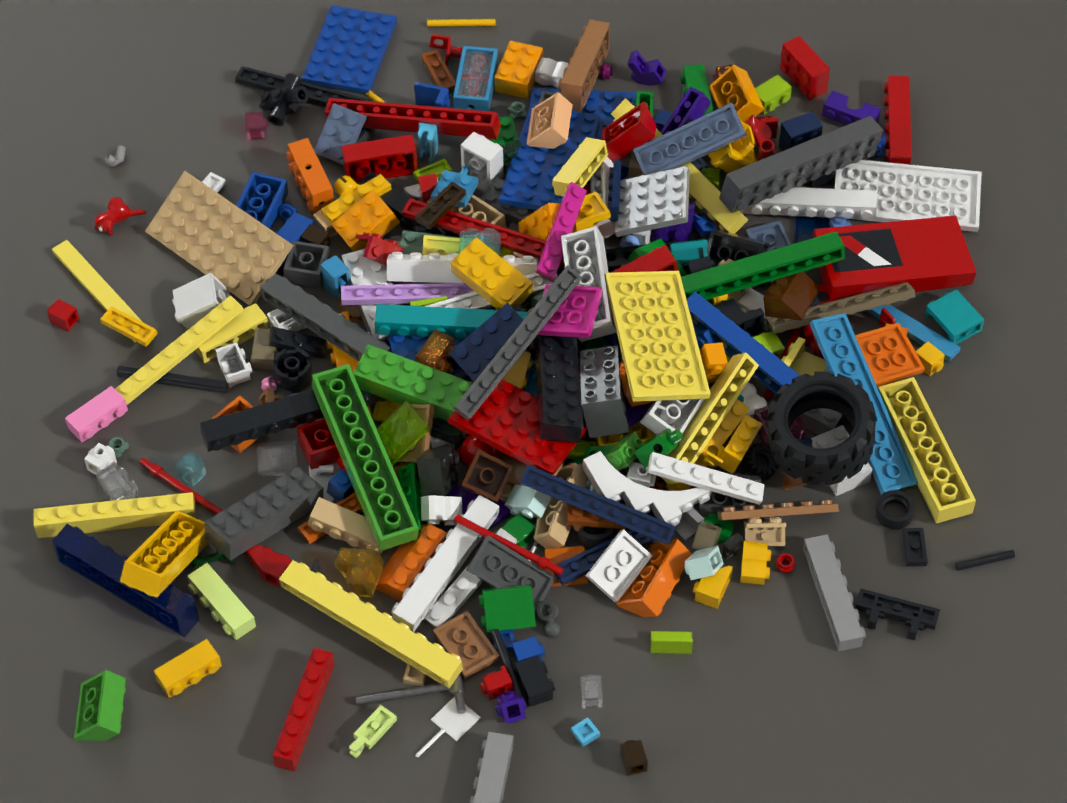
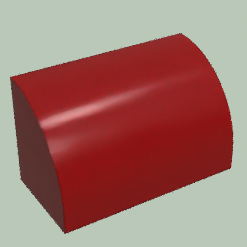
(427, 184)

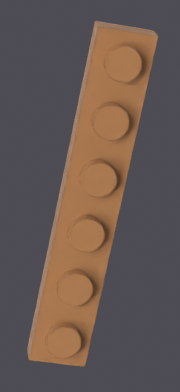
(769, 510)

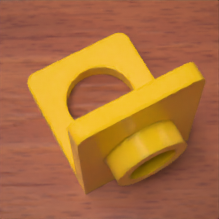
(709, 458)

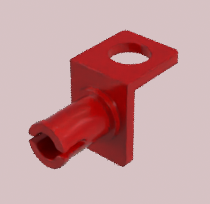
(450, 50)

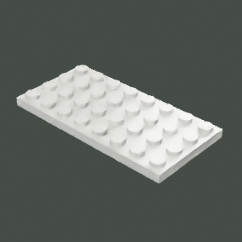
(916, 191)

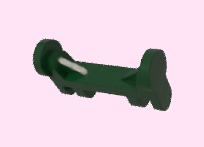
(197, 563)

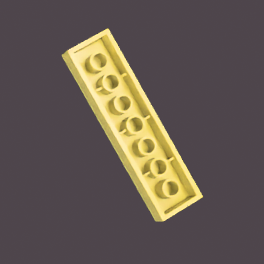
(927, 451)

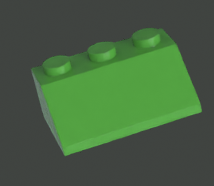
(100, 707)

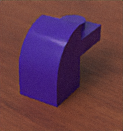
(644, 72)

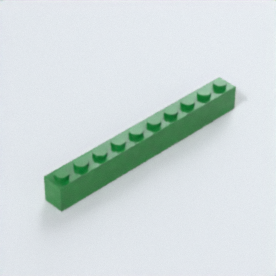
(765, 267)

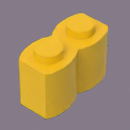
(754, 562)

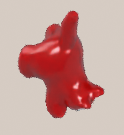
(116, 213)

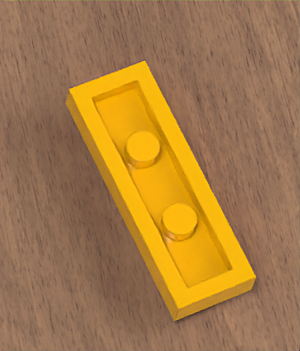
(128, 326)

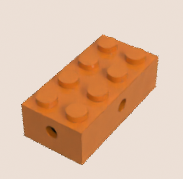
(309, 175)

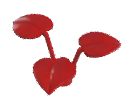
(762, 136)

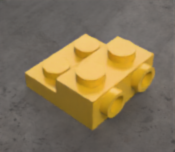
(591, 211)

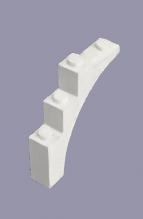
(664, 504)

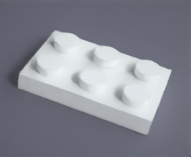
(618, 565)

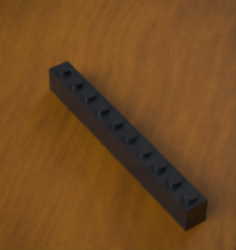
(266, 419)

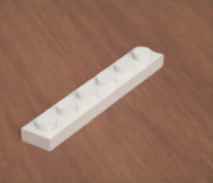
(706, 478)
(457, 593)

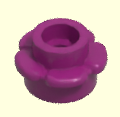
(606, 71)

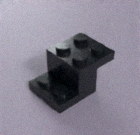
(750, 322)

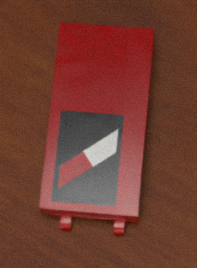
(915, 251)

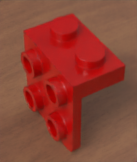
(377, 248)

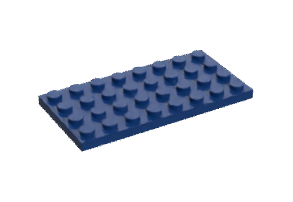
(533, 168)

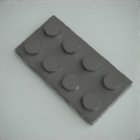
(504, 567)

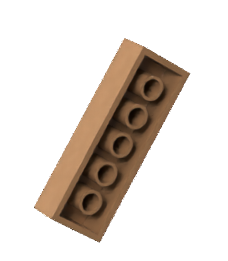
(585, 64)

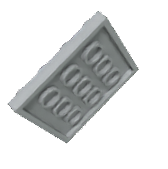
(653, 201)

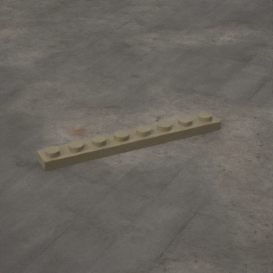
(847, 305)

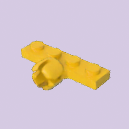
(351, 193)

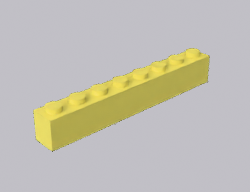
(713, 410)
(112, 514)

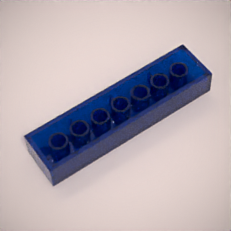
(105, 567)

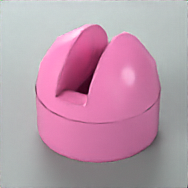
(268, 382)

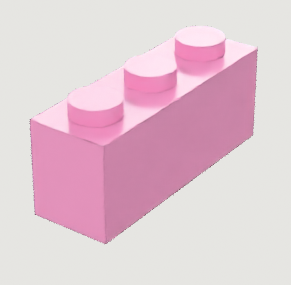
(96, 414)

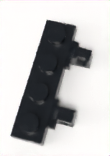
(881, 606)

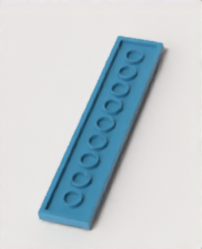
(845, 357)

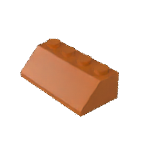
(409, 561)
(656, 580)

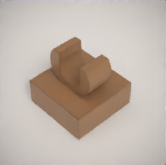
(268, 396)

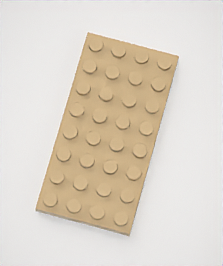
(218, 238)

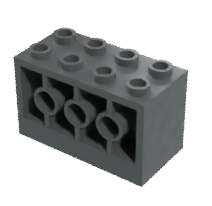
(602, 392)

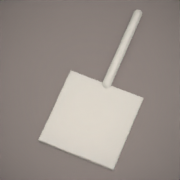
(451, 723)

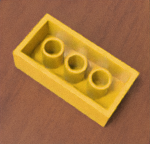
(491, 275)

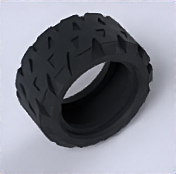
(818, 392)

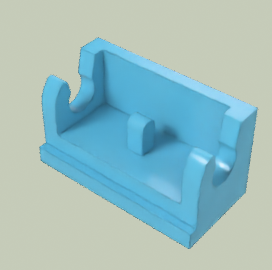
(428, 141)

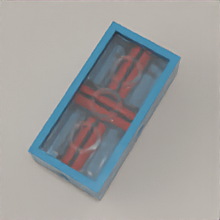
(475, 78)

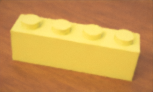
(581, 165)
(237, 330)

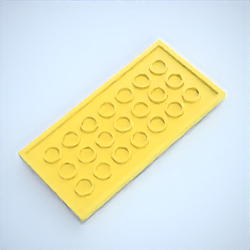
(656, 336)

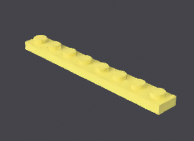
(179, 349)

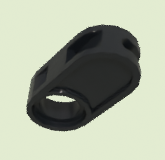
(446, 431)

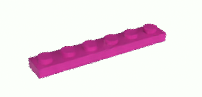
(562, 226)

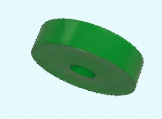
(726, 525)

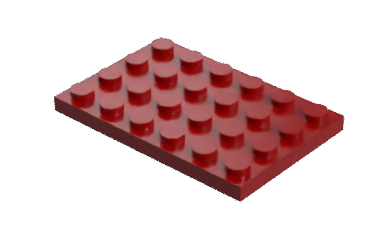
(511, 425)

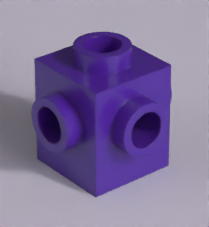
(515, 711)

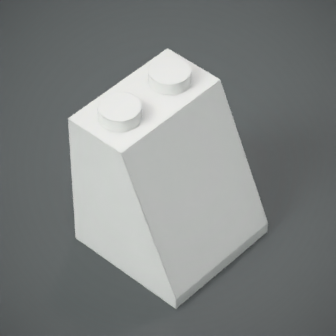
(198, 299)

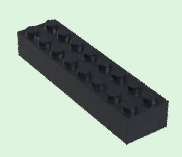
(558, 388)

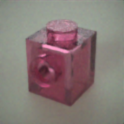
(255, 125)

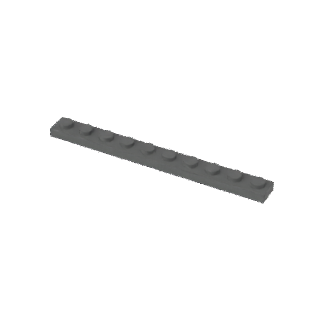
(517, 343)

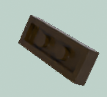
(440, 205)

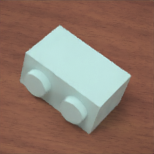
(527, 502)
(704, 563)

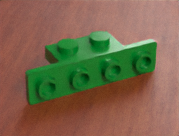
(412, 490)

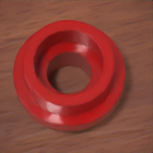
(785, 558)

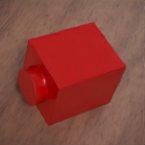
(63, 315)

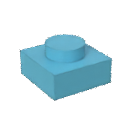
(585, 732)

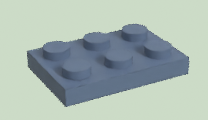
(340, 129)

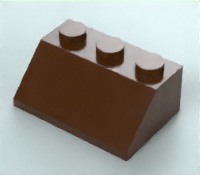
(790, 297)

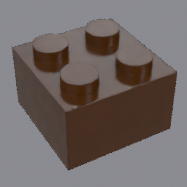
(486, 476)

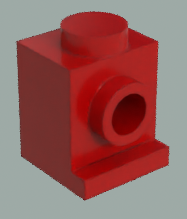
(496, 683)

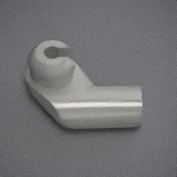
(118, 158)

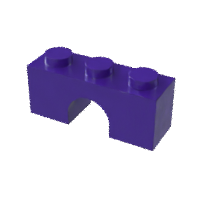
(836, 109)

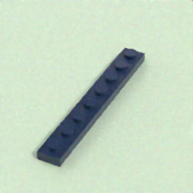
(597, 504)

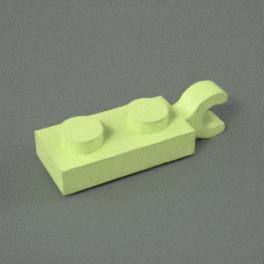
(372, 730)

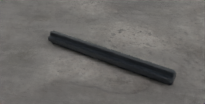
(180, 380)

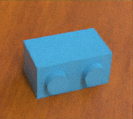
(334, 276)

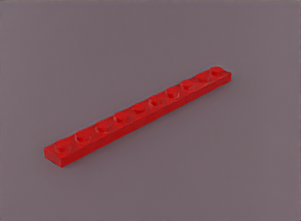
(457, 222)

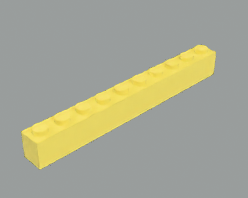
(700, 188)
(371, 624)

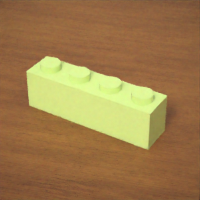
(221, 601)

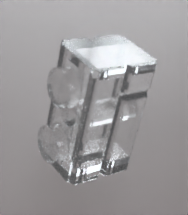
(116, 483)

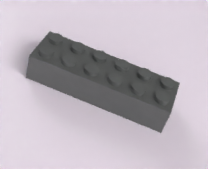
(263, 513)

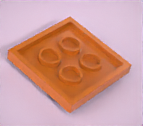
(889, 354)

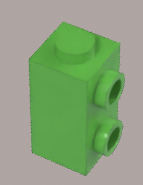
(622, 453)

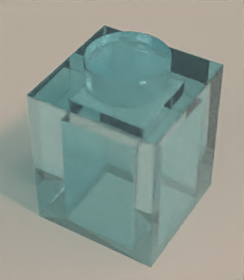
(191, 468)

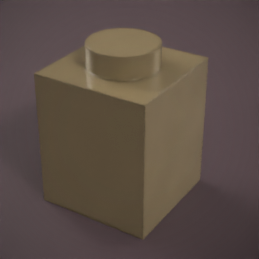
(706, 536)

